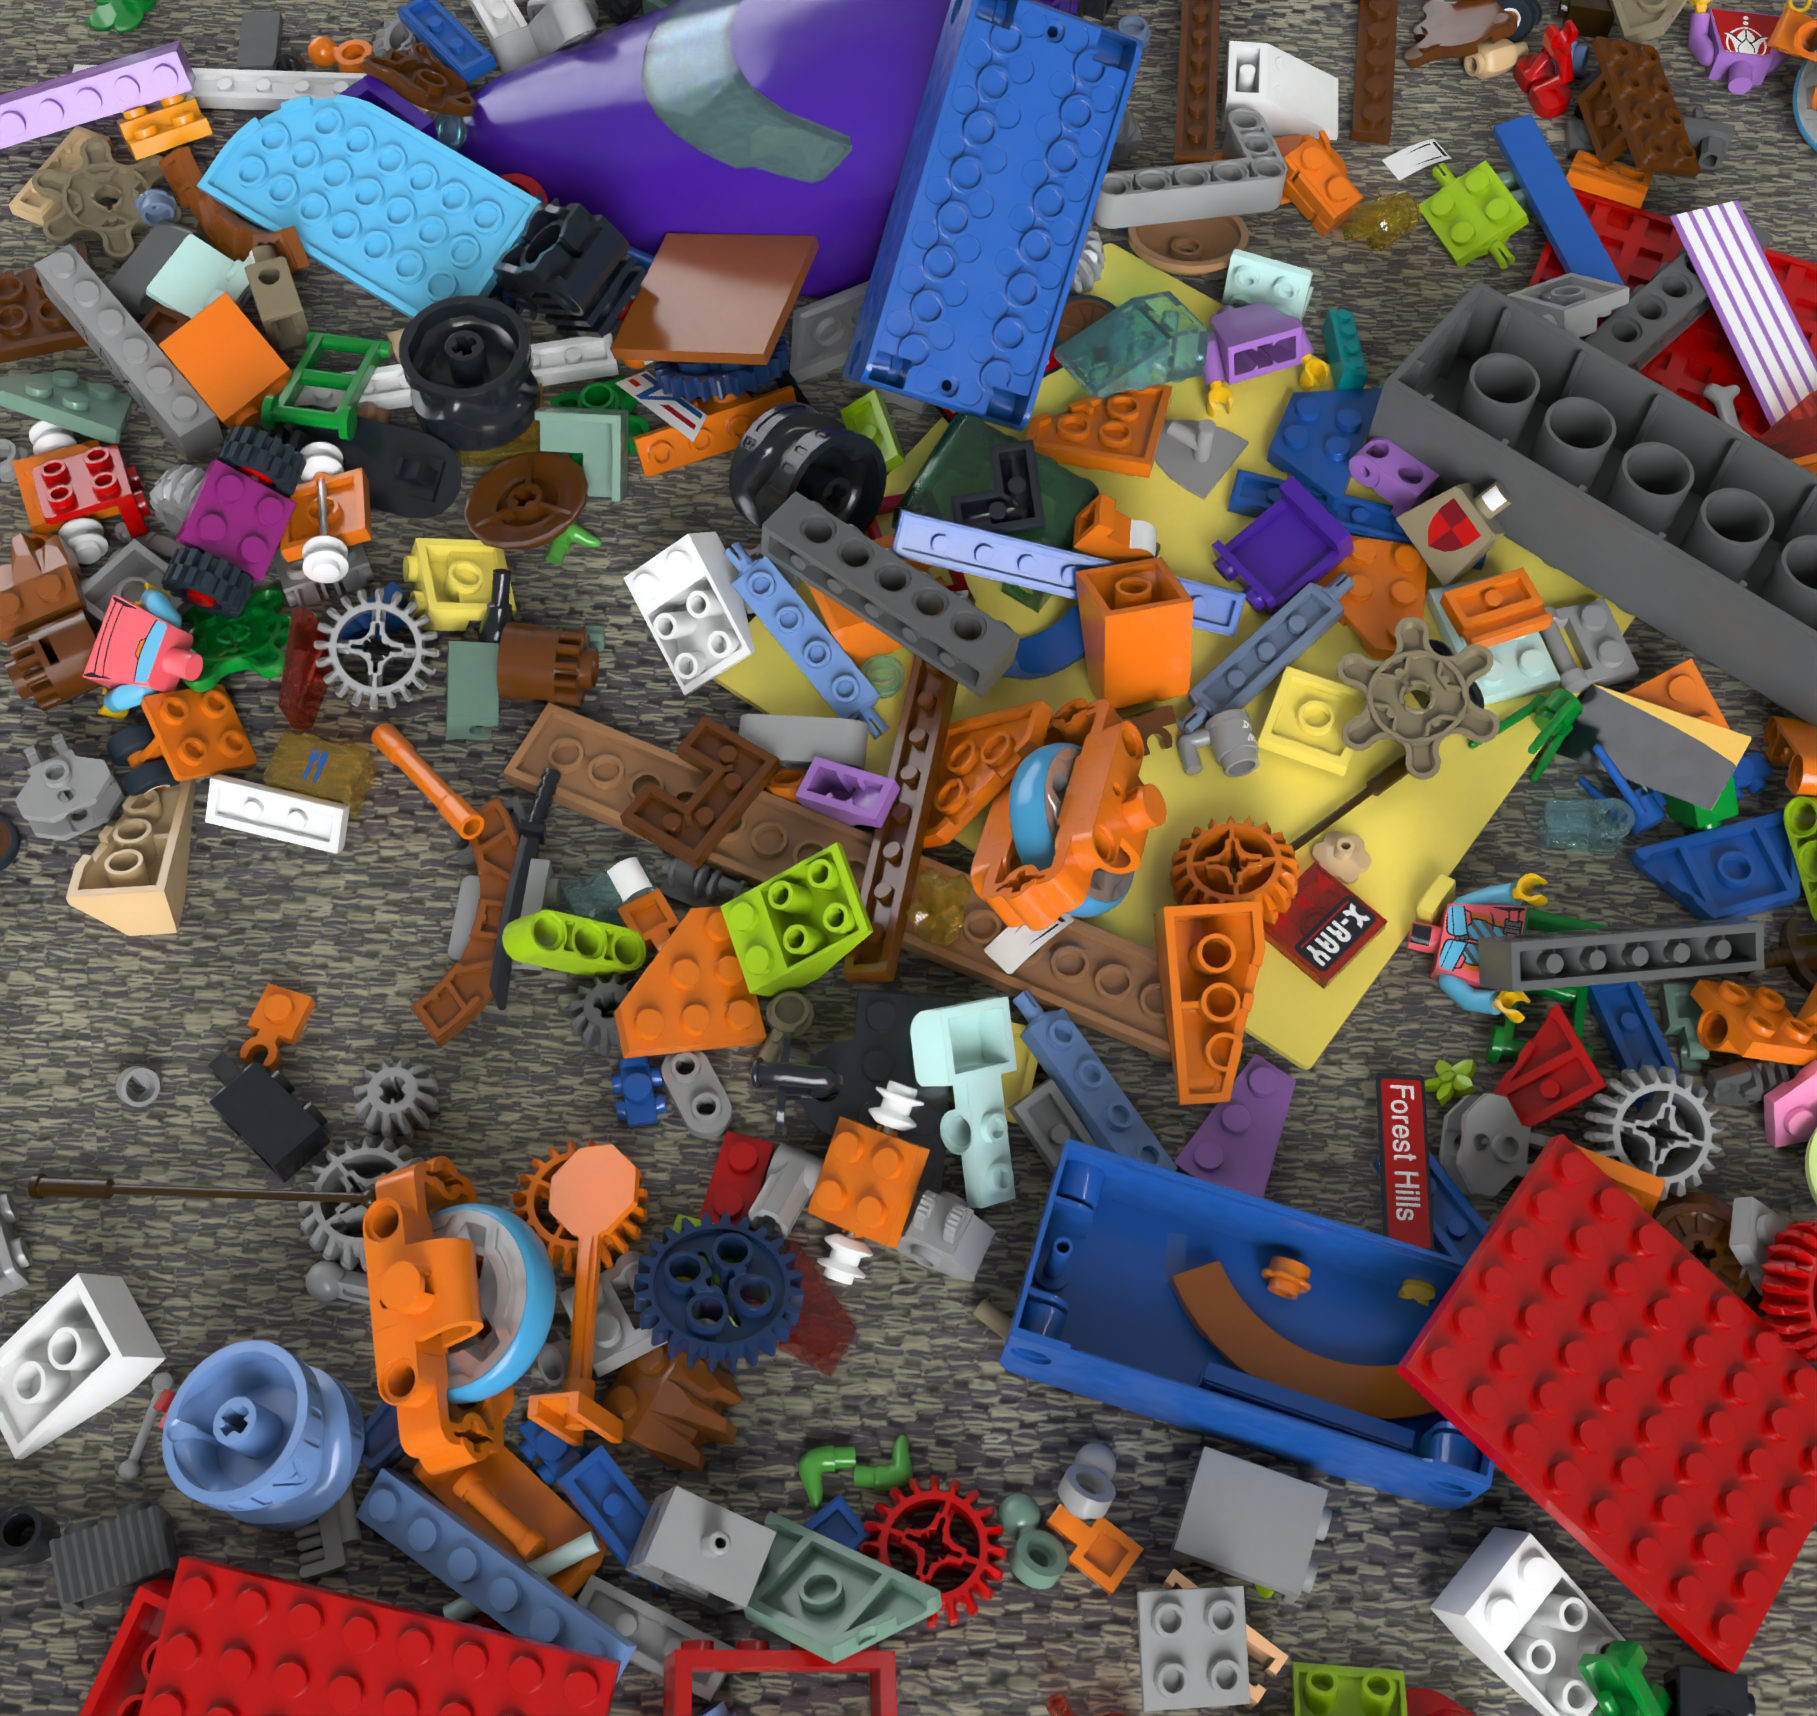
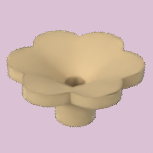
(1342, 856)

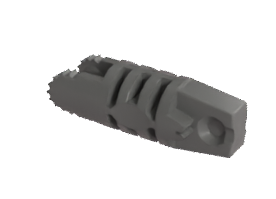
(1747, 1080)

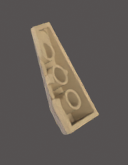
(140, 865)

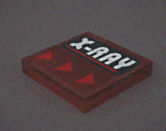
(1323, 926)

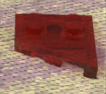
(302, 680)
(823, 1325)

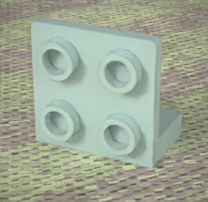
(197, 277)
(1269, 281)

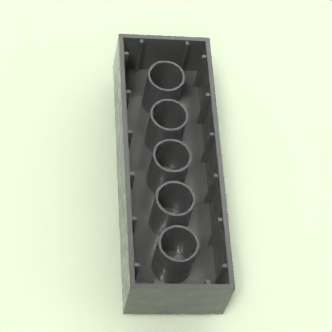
(1621, 487)

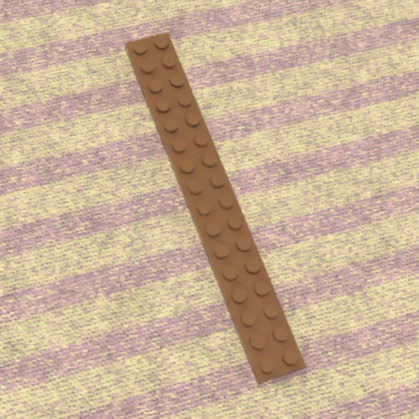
(1082, 968)

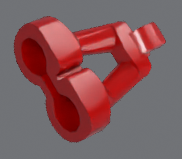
(1535, 72)

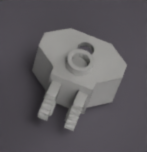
(65, 788)
(1490, 1145)
(945, 1235)

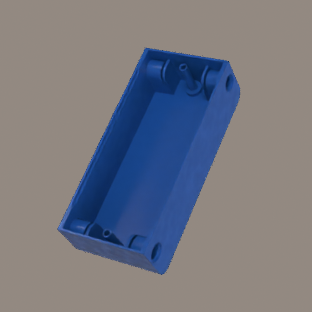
(993, 207)
(1113, 1330)

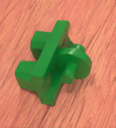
(1620, 1685)

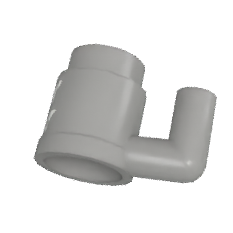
(1231, 741)

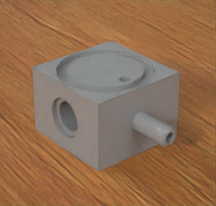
(700, 1550)

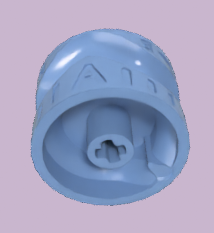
(263, 1436)

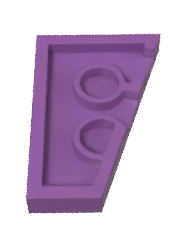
(1242, 1135)

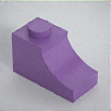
(847, 793)

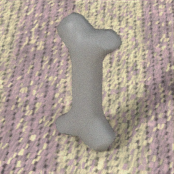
(1723, 401)

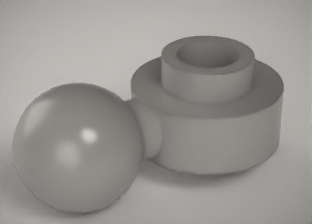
(1087, 1483)

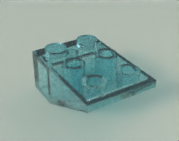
(1137, 346)

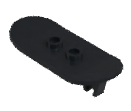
(405, 468)

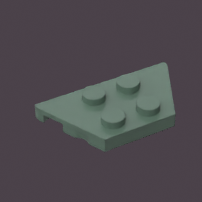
(69, 403)
(832, 1595)

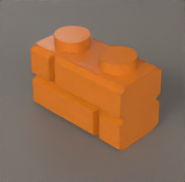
(1319, 187)

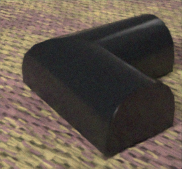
(1015, 502)

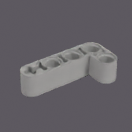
(552, 29)

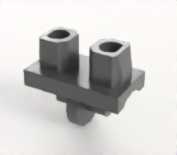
(1708, 138)

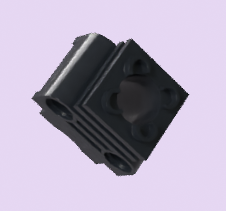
(571, 270)

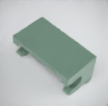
(471, 689)

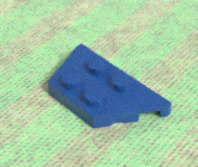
(1321, 437)
(1726, 869)

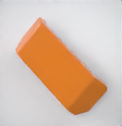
(515, 1512)

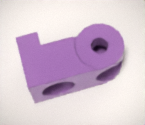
(1393, 474)

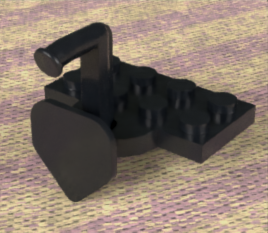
(855, 1068)

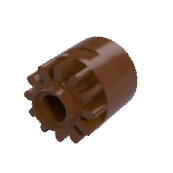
(53, 660)
(546, 664)

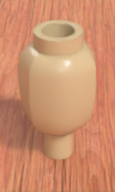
(1494, 58)

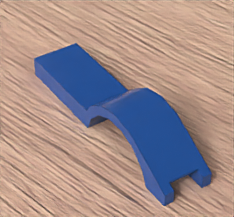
(1050, 649)

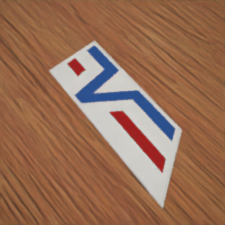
(676, 412)

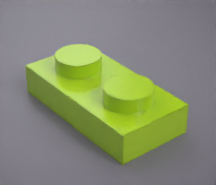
(871, 418)

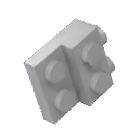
(1573, 301)
(125, 577)

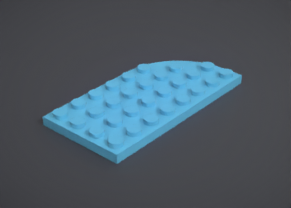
(372, 199)

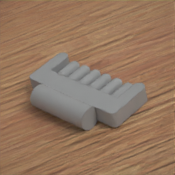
(337, 1530)

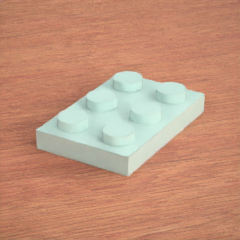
(1519, 665)

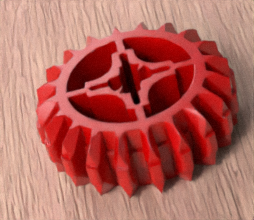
(1791, 1288)
(957, 1560)

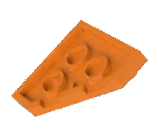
(1106, 432)
(1386, 589)
(980, 762)
(691, 994)

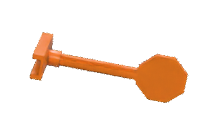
(590, 1200)

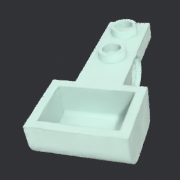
(971, 1049)

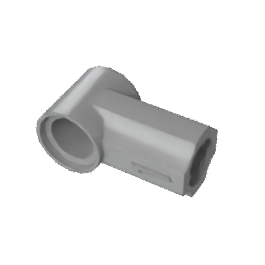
(786, 1191)

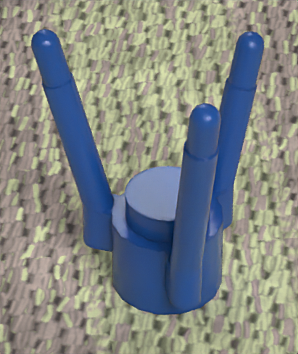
(1645, 806)

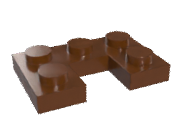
(694, 829)

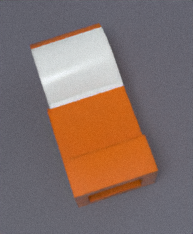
(1111, 534)

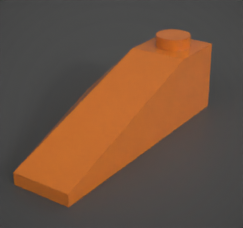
(1207, 986)

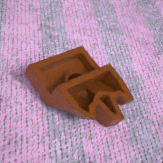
(38, 585)
(672, 1407)

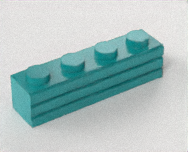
(1344, 350)

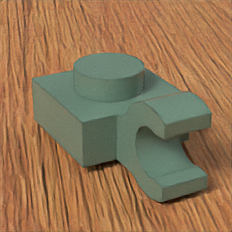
(1680, 1017)

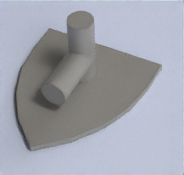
(1197, 454)

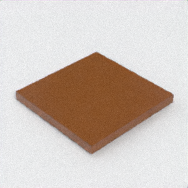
(716, 298)

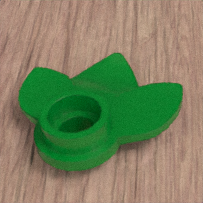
(121, 14)

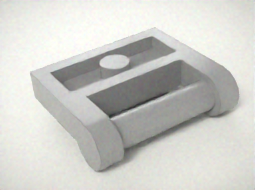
(1596, 643)
(615, 1336)

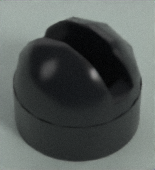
(283, 63)

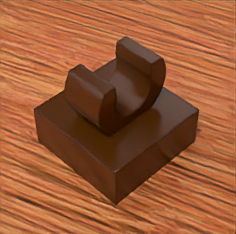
(1152, 722)

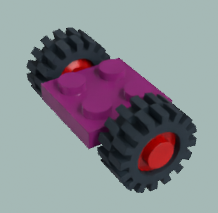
(234, 522)

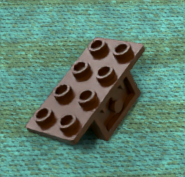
(1636, 109)

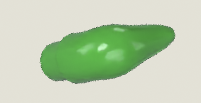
(561, 544)
(822, 1460)
(886, 1477)

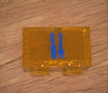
(322, 770)

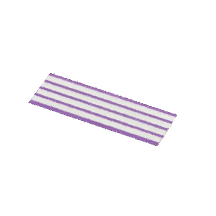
(1749, 306)

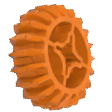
(1262, 864)
(563, 1244)

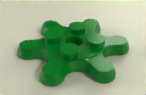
(258, 635)

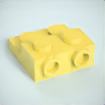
(452, 580)

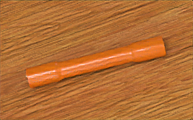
(452, 807)

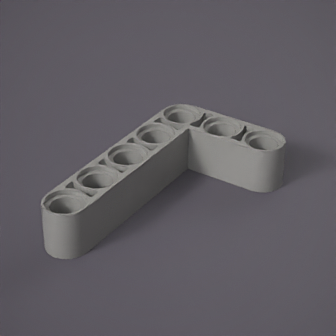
(1242, 184)

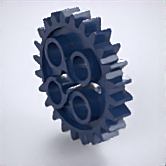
(719, 379)
(675, 1305)

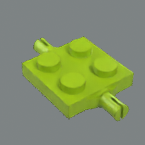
(1473, 214)

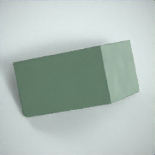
(596, 434)

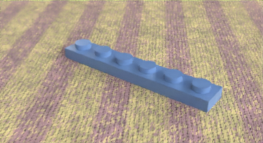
(484, 1570)

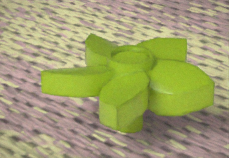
(1452, 1081)

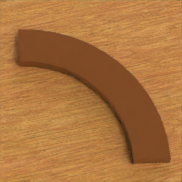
(218, 223)
(465, 987)
(1261, 1352)

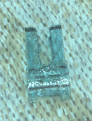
(1583, 825)

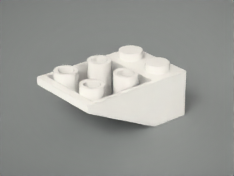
(1281, 88)
(693, 609)
(1526, 1621)

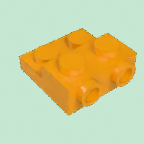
(163, 126)

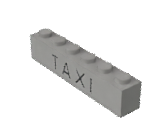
(129, 353)

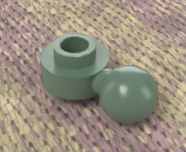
(1037, 1556)

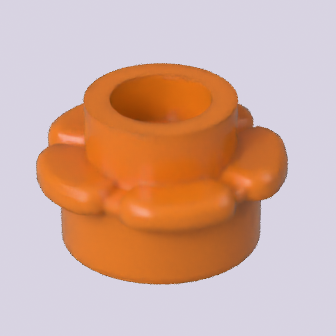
(1286, 1277)

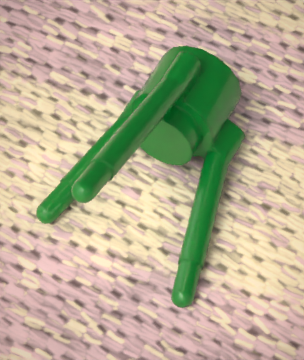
(1553, 718)

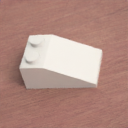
(73, 1361)

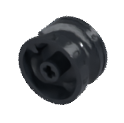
(470, 372)
(808, 454)

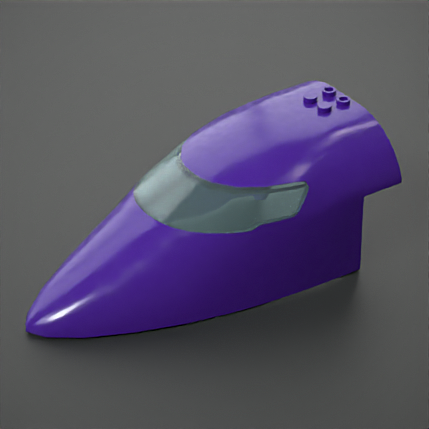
(727, 122)

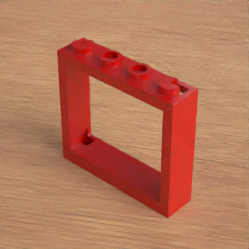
(756, 1657)

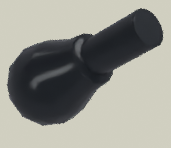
(498, 609)

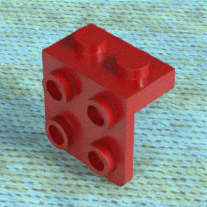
(91, 484)

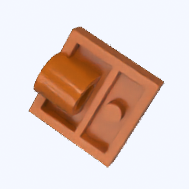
(1751, 1023)

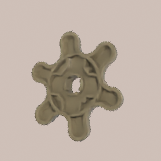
(83, 190)
(1417, 668)

